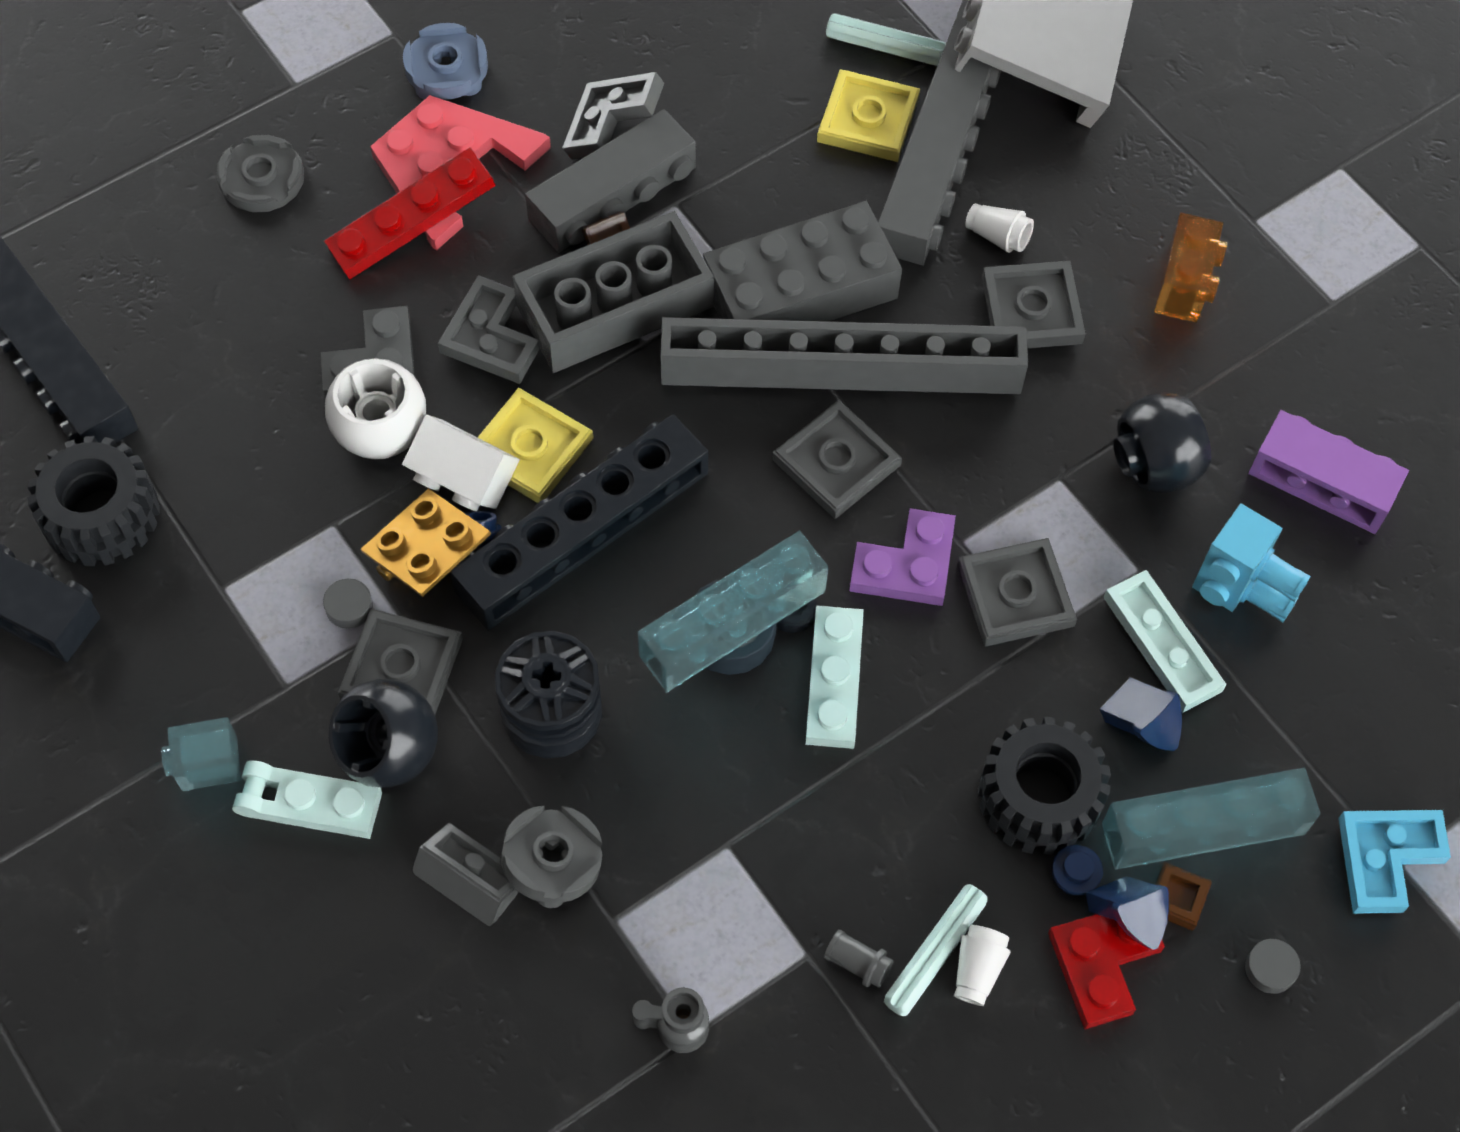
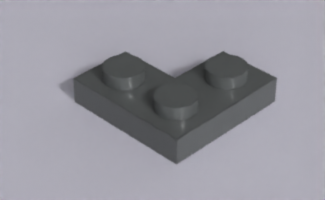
(605, 105)
(479, 333)
(385, 338)

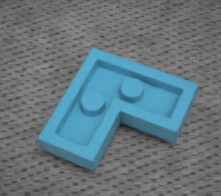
(1377, 848)

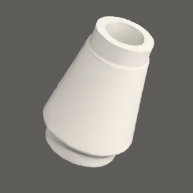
(1001, 226)
(980, 963)

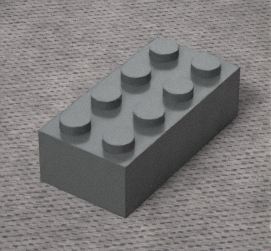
(807, 270)
(613, 291)

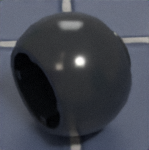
(1162, 443)
(383, 733)

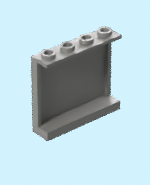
(1052, 44)

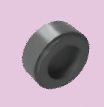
(347, 603)
(1272, 966)

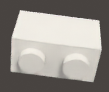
(459, 462)

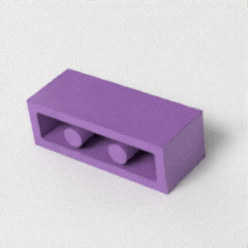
(1328, 471)

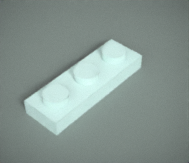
(1164, 640)
(834, 677)

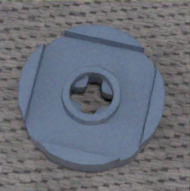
(445, 81)

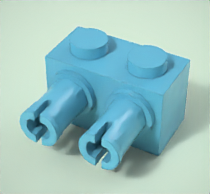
(1244, 567)

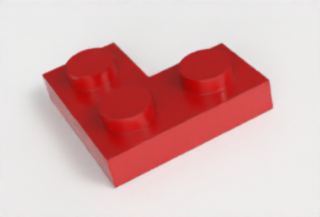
(1090, 961)

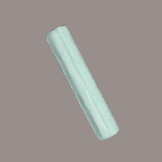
(885, 39)
(935, 950)

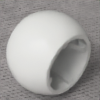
(375, 391)

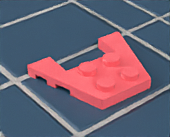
(441, 131)

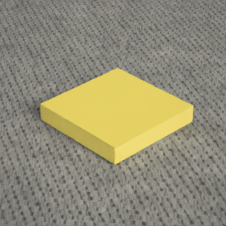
(868, 115)
(540, 438)

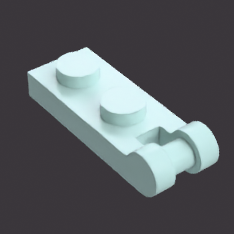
(308, 800)

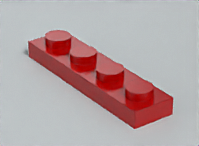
(410, 213)

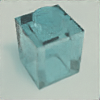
(202, 754)

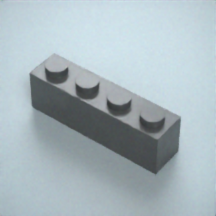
(611, 179)

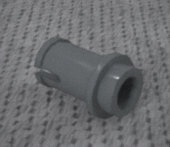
(859, 959)

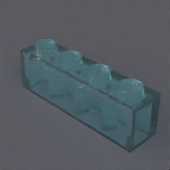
(732, 611)
(1210, 818)

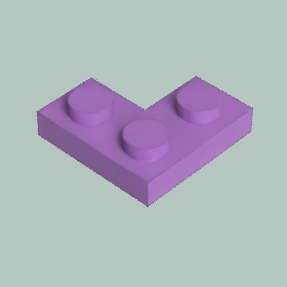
(908, 573)

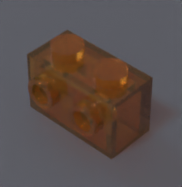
(1189, 267)

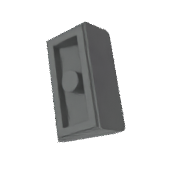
(465, 873)

